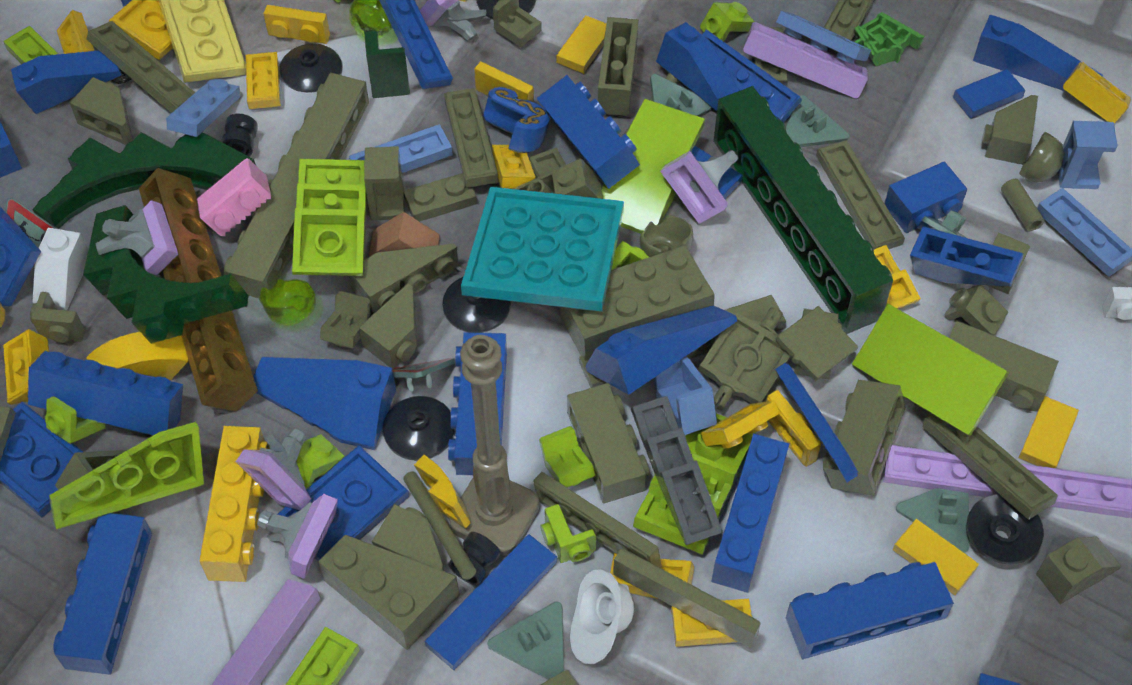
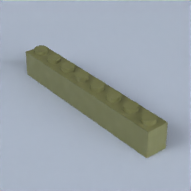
(325, 134)

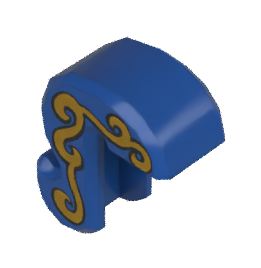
(520, 117)

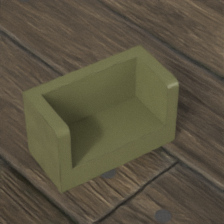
(384, 182)

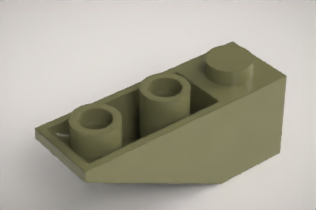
(570, 179)
(391, 270)

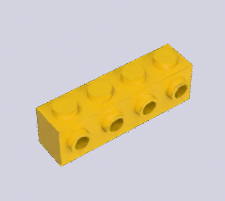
(232, 509)

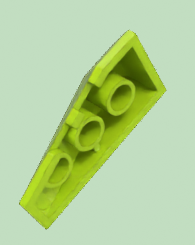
(144, 473)

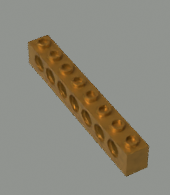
(212, 342)

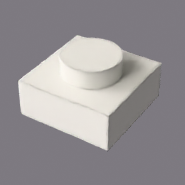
(1118, 303)

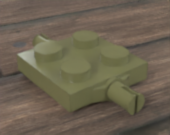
(745, 359)

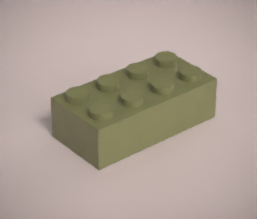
(640, 295)

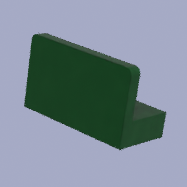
(386, 68)

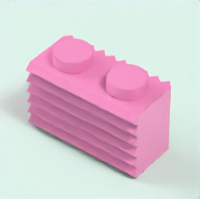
(234, 197)

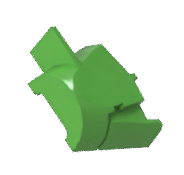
(886, 38)

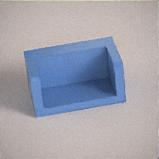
(1083, 152)
(688, 395)

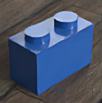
(927, 194)

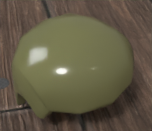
(1044, 159)
(668, 235)

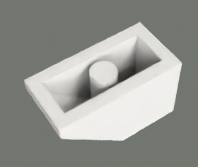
(59, 266)

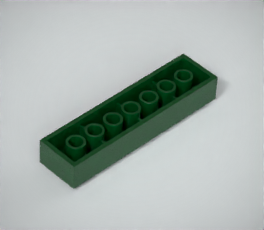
(802, 210)

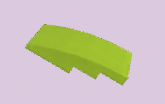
(660, 137)
(329, 218)
(930, 369)
(720, 472)

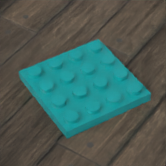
(544, 249)

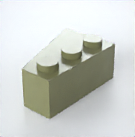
(389, 588)

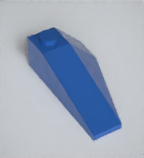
(1023, 53)
(647, 350)
(336, 395)

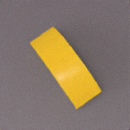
(138, 354)

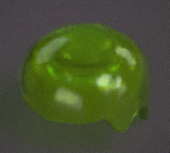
(369, 16)
(288, 301)

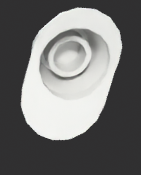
(600, 613)

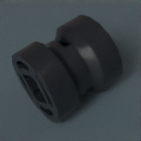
(240, 132)
(481, 554)

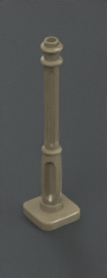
(493, 501)

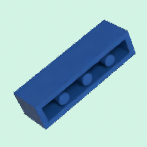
(588, 131)
(106, 393)
(462, 417)
(750, 513)
(103, 594)
(868, 609)

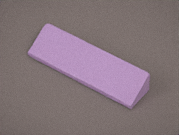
(805, 60)
(270, 635)

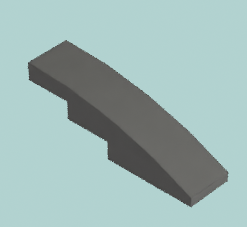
(676, 470)

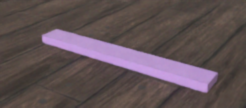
(946, 471)

